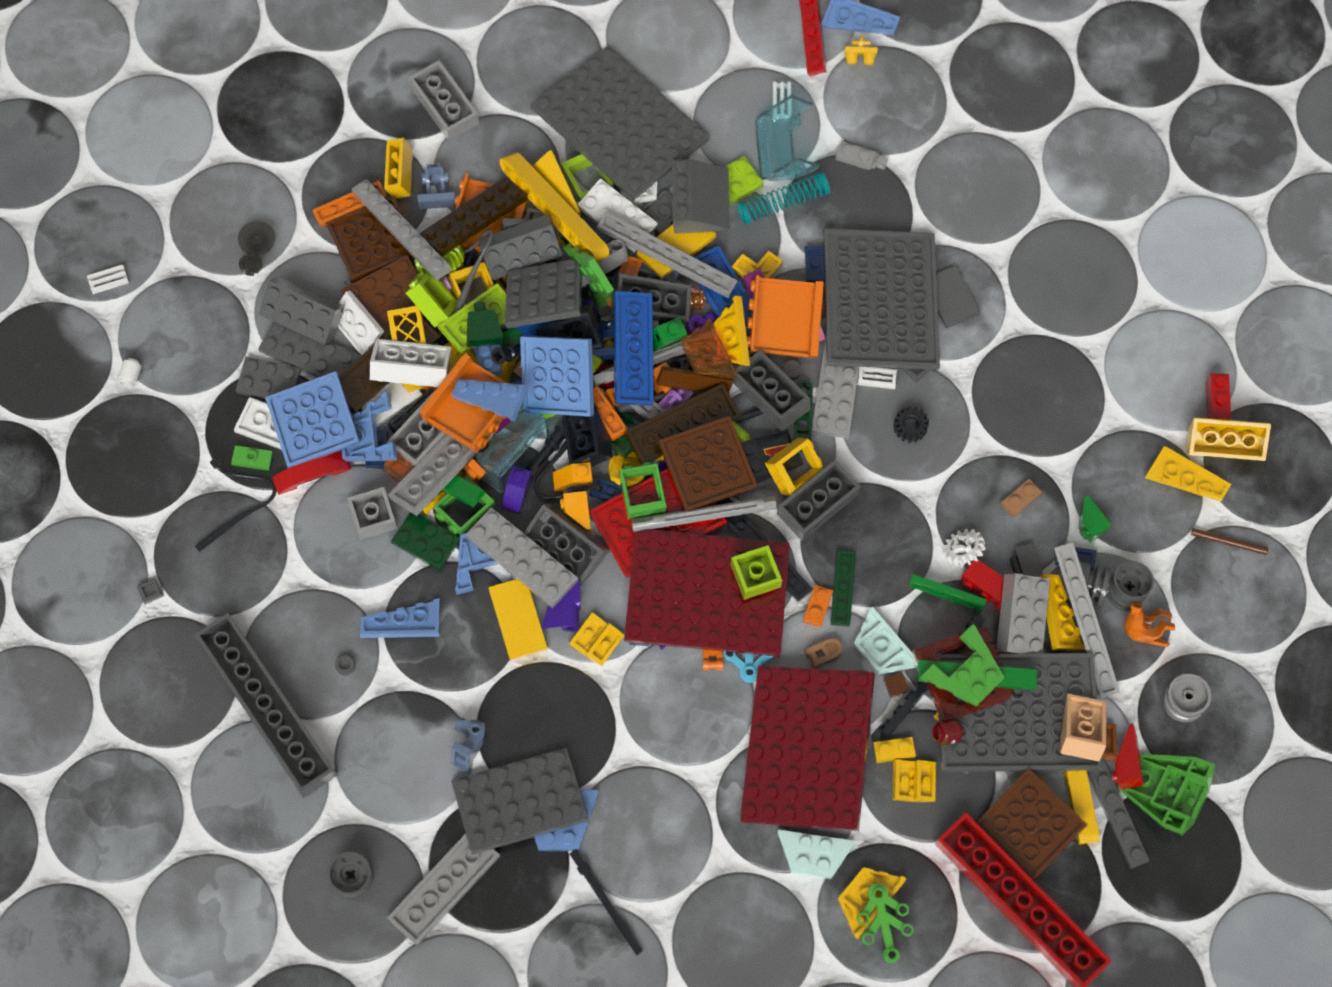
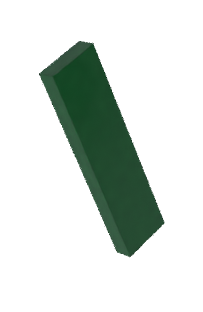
(843, 588)

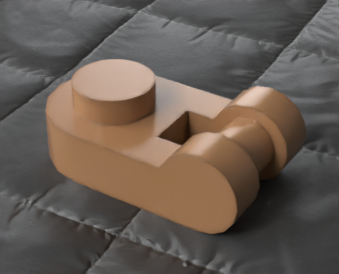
(830, 648)

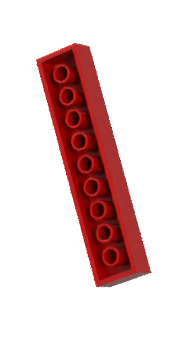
(1022, 902)

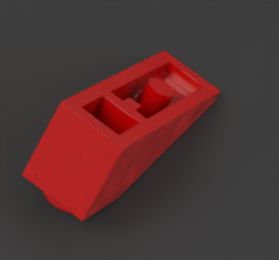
(1128, 762)

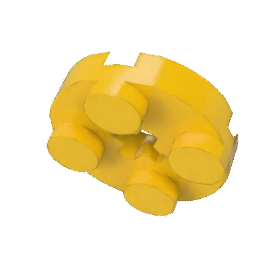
(618, 463)

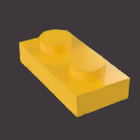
(894, 749)

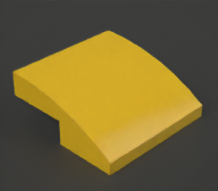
(596, 639)
(914, 781)

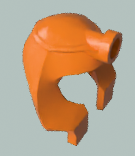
(1138, 624)

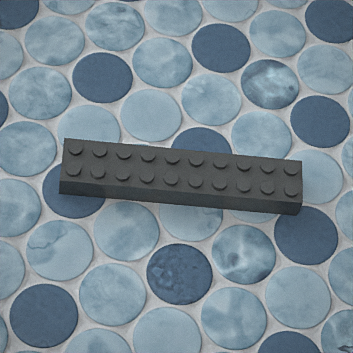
(265, 705)

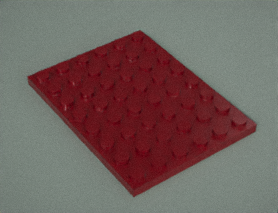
(690, 597)
(808, 748)

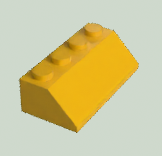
(551, 172)
(1228, 438)

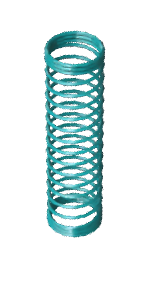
(819, 179)

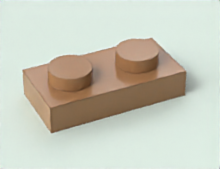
(1021, 498)

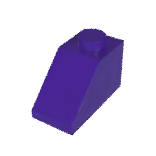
(516, 489)

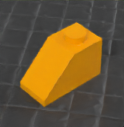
(572, 476)
(576, 508)

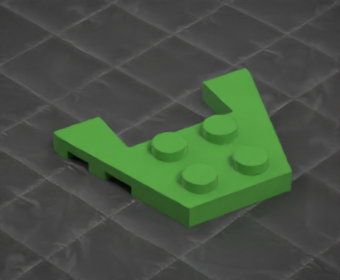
(591, 269)
(975, 677)

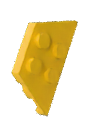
(732, 332)
(856, 896)

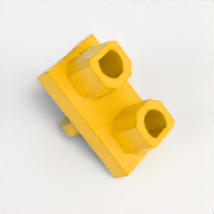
(868, 52)

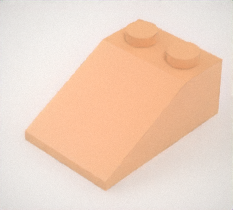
(1083, 727)

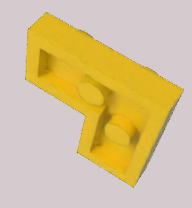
(768, 264)

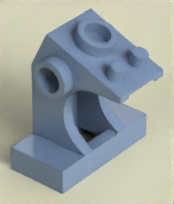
(435, 175)
(464, 754)

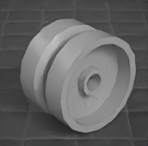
(1195, 690)

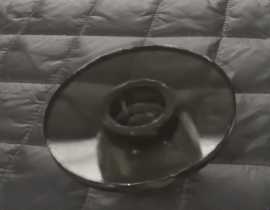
(254, 231)

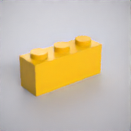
(398, 168)

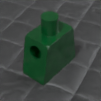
(483, 327)

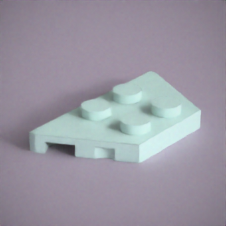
(882, 646)
(814, 853)

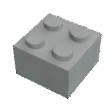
(372, 513)

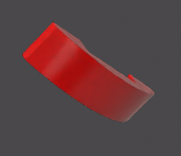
(310, 470)

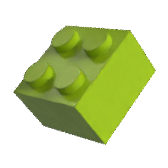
(756, 572)

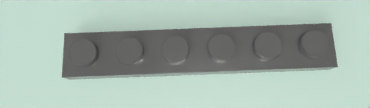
(1118, 817)

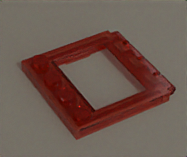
(945, 700)

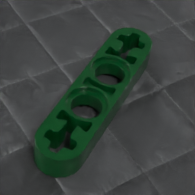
(807, 416)

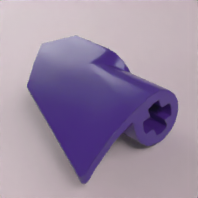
(565, 613)

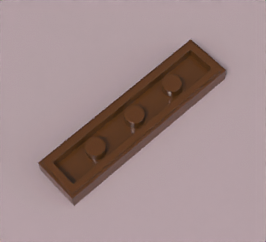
(689, 380)

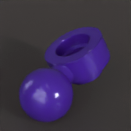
(699, 321)

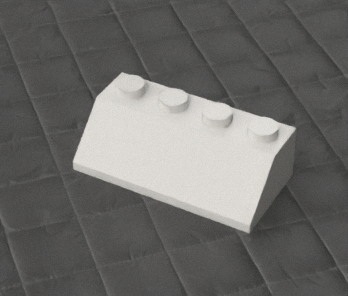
(409, 362)

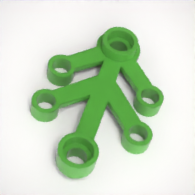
(883, 919)

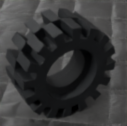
(914, 414)

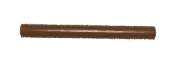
(1229, 541)

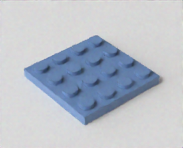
(557, 375)
(312, 419)

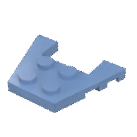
(366, 429)
(470, 559)
(571, 837)

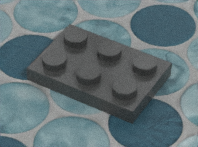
(266, 378)

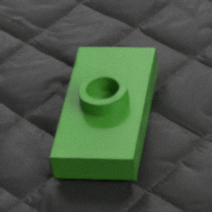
(252, 458)

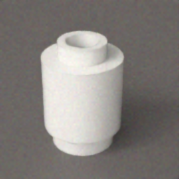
(129, 372)

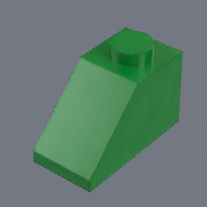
(1092, 521)

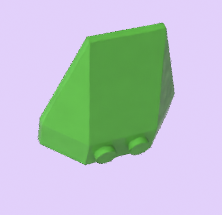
(1172, 789)

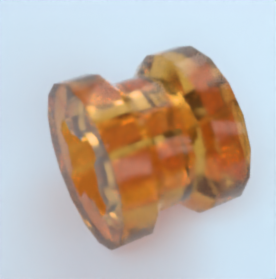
(697, 300)

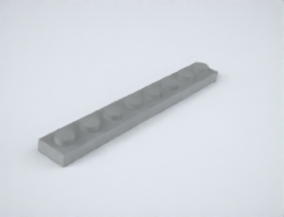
(401, 229)
(667, 254)
(1086, 618)

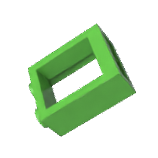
(486, 501)
(647, 508)

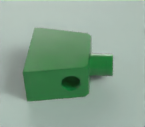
(668, 334)

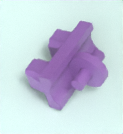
(674, 398)

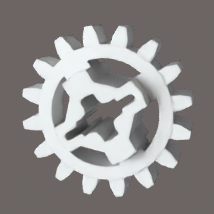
(964, 547)

